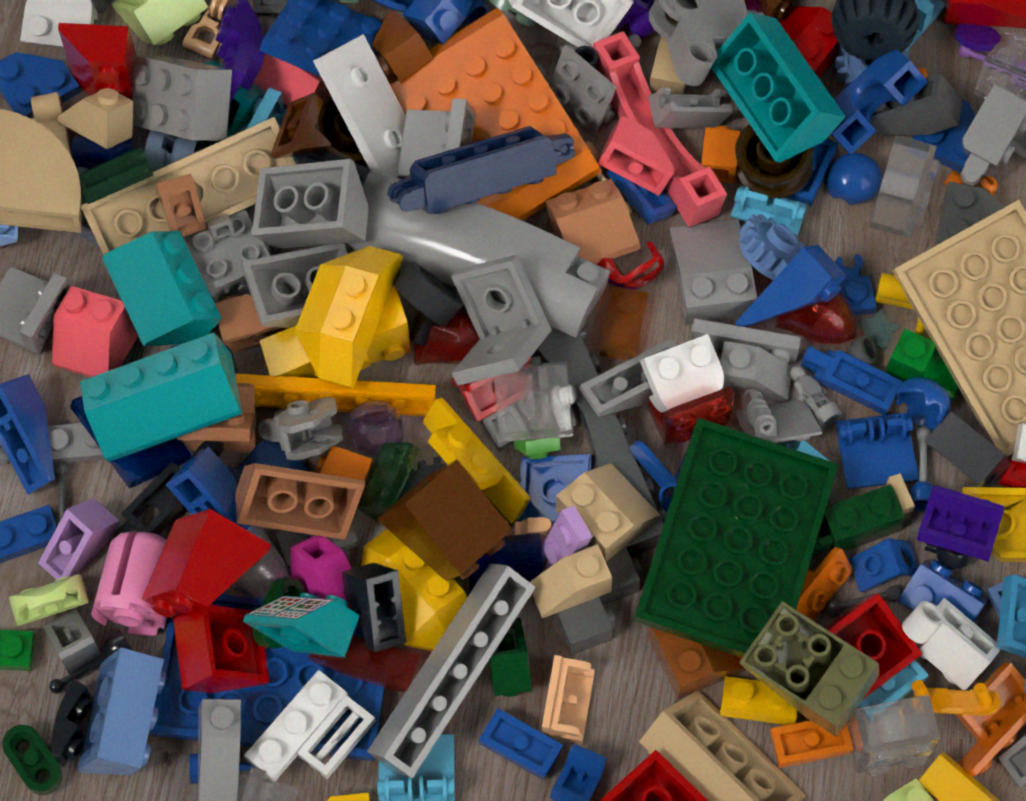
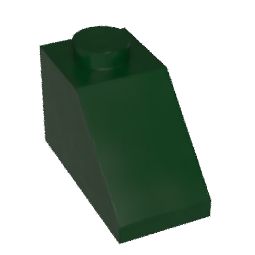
(510, 663)

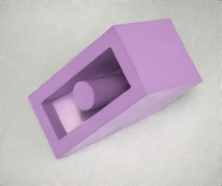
(78, 539)

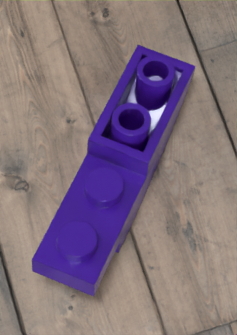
(240, 45)

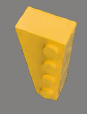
(391, 341)

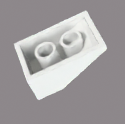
(576, 20)

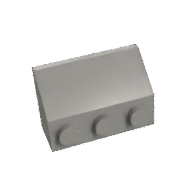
(310, 205)

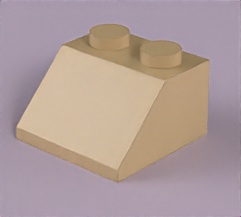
(609, 508)

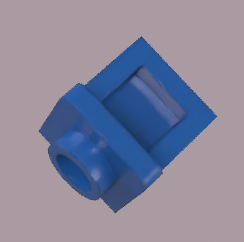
(579, 775)

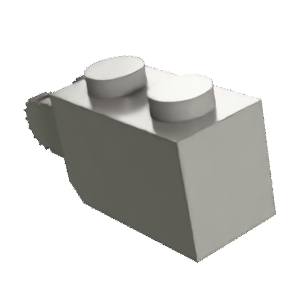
(991, 134)

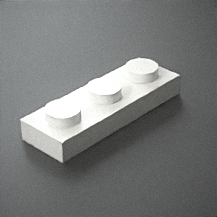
(295, 725)

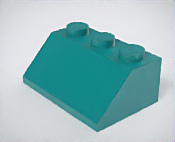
(162, 289)

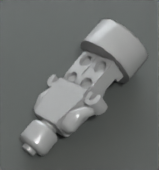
(810, 391)

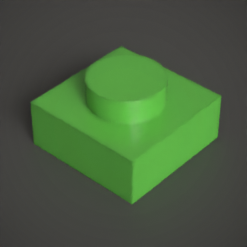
(537, 447)

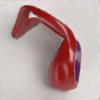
(619, 280)

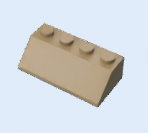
(716, 754)

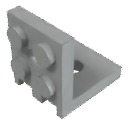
(506, 331)

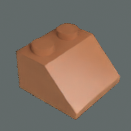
(594, 221)

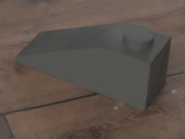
(927, 112)

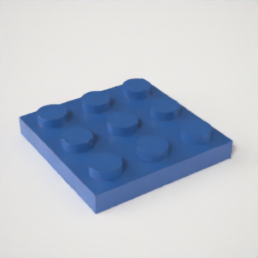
(313, 29)

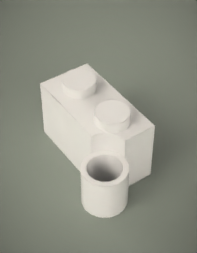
(950, 641)

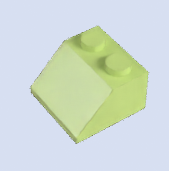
(158, 19)

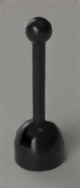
(110, 646)

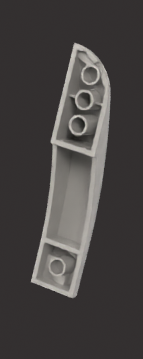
(478, 234)

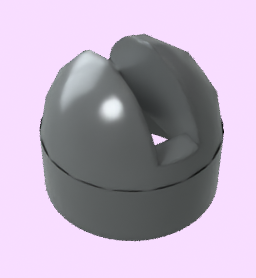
(863, 349)

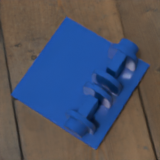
(876, 450)

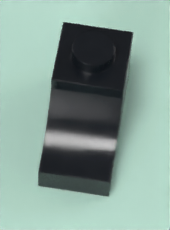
(376, 597)

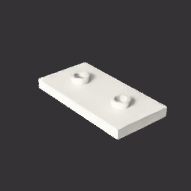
(365, 103)

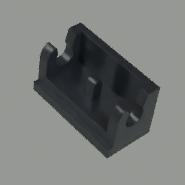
(968, 451)

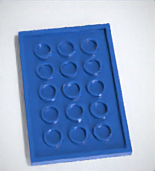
(262, 703)

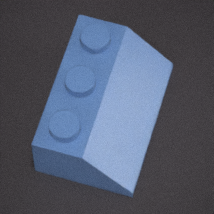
(122, 713)

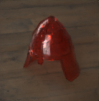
(822, 322)
(448, 343)

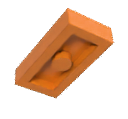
(808, 743)

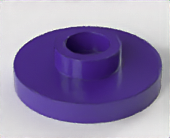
(977, 37)

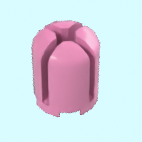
(124, 580)

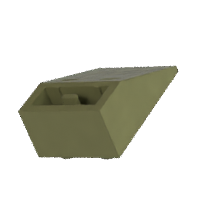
(810, 668)

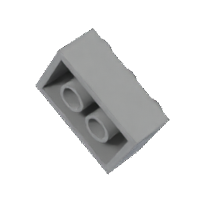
(181, 97)

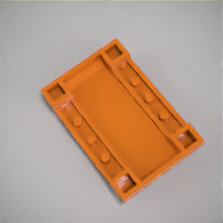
(506, 93)

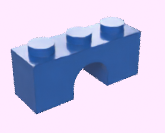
(886, 79)

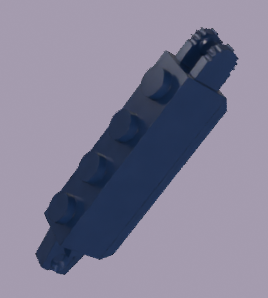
(481, 170)

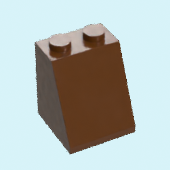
(447, 522)

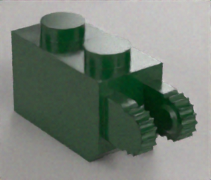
(860, 520)

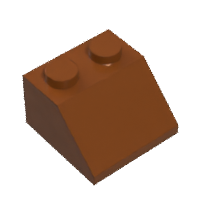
(691, 664)

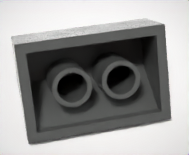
(962, 208)

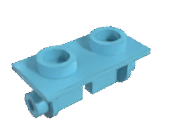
(782, 210)

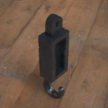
(160, 497)

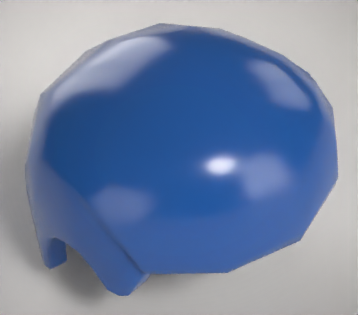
(854, 178)
(925, 401)

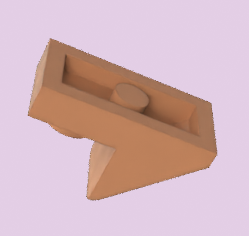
(181, 205)

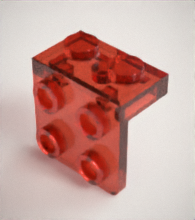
(678, 422)

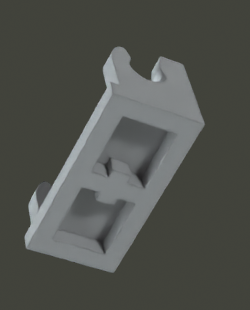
(688, 110)

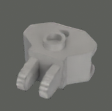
(303, 428)

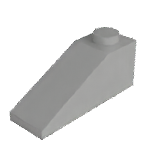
(622, 385)
(218, 749)

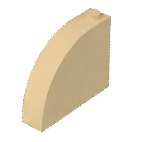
(37, 177)

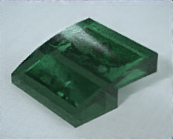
(114, 175)

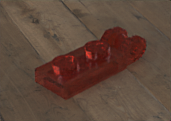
(385, 668)

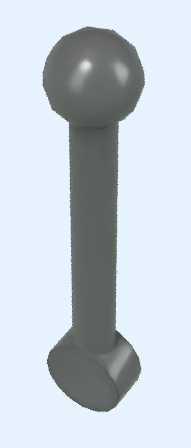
(62, 469)
(833, 607)

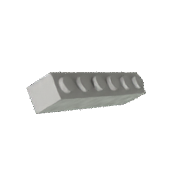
(451, 669)

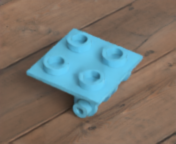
(431, 782)

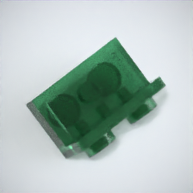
(387, 478)

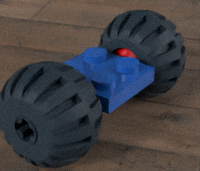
(874, 26)

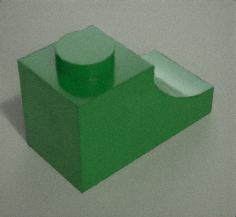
(919, 357)

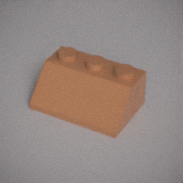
(297, 500)

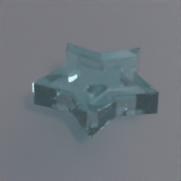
(878, 328)

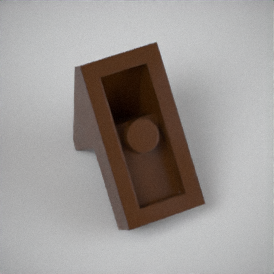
(298, 129)

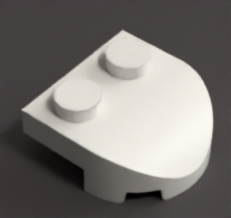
(43, 17)
(683, 373)

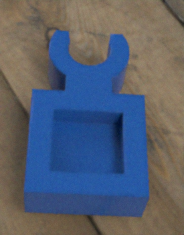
(857, 289)

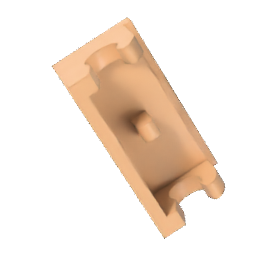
(568, 700)

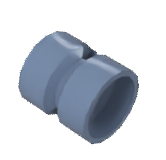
(165, 149)

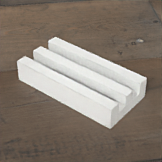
(316, 762)

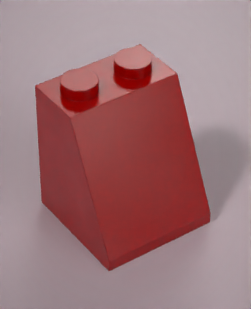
(201, 562)

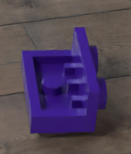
(960, 523)

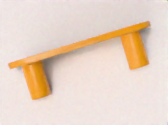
(964, 702)

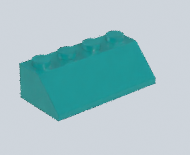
(775, 88)
(161, 397)

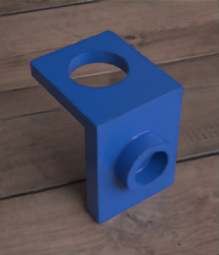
(883, 563)

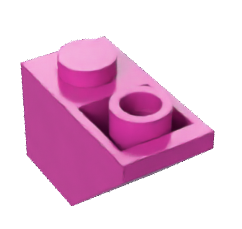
(319, 567)

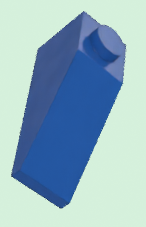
(437, 18)
(802, 283)
(26, 433)
(206, 485)

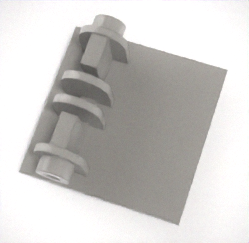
(582, 91)
(776, 421)

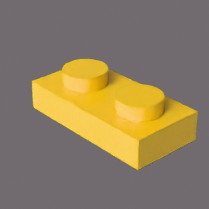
(754, 702)

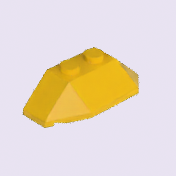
(346, 311)
(426, 597)

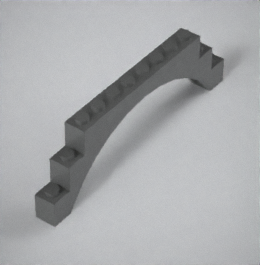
(590, 622)

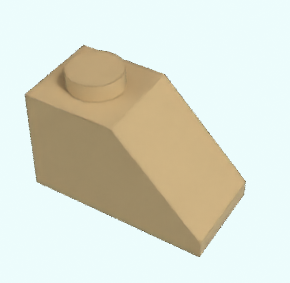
(101, 118)
(572, 581)

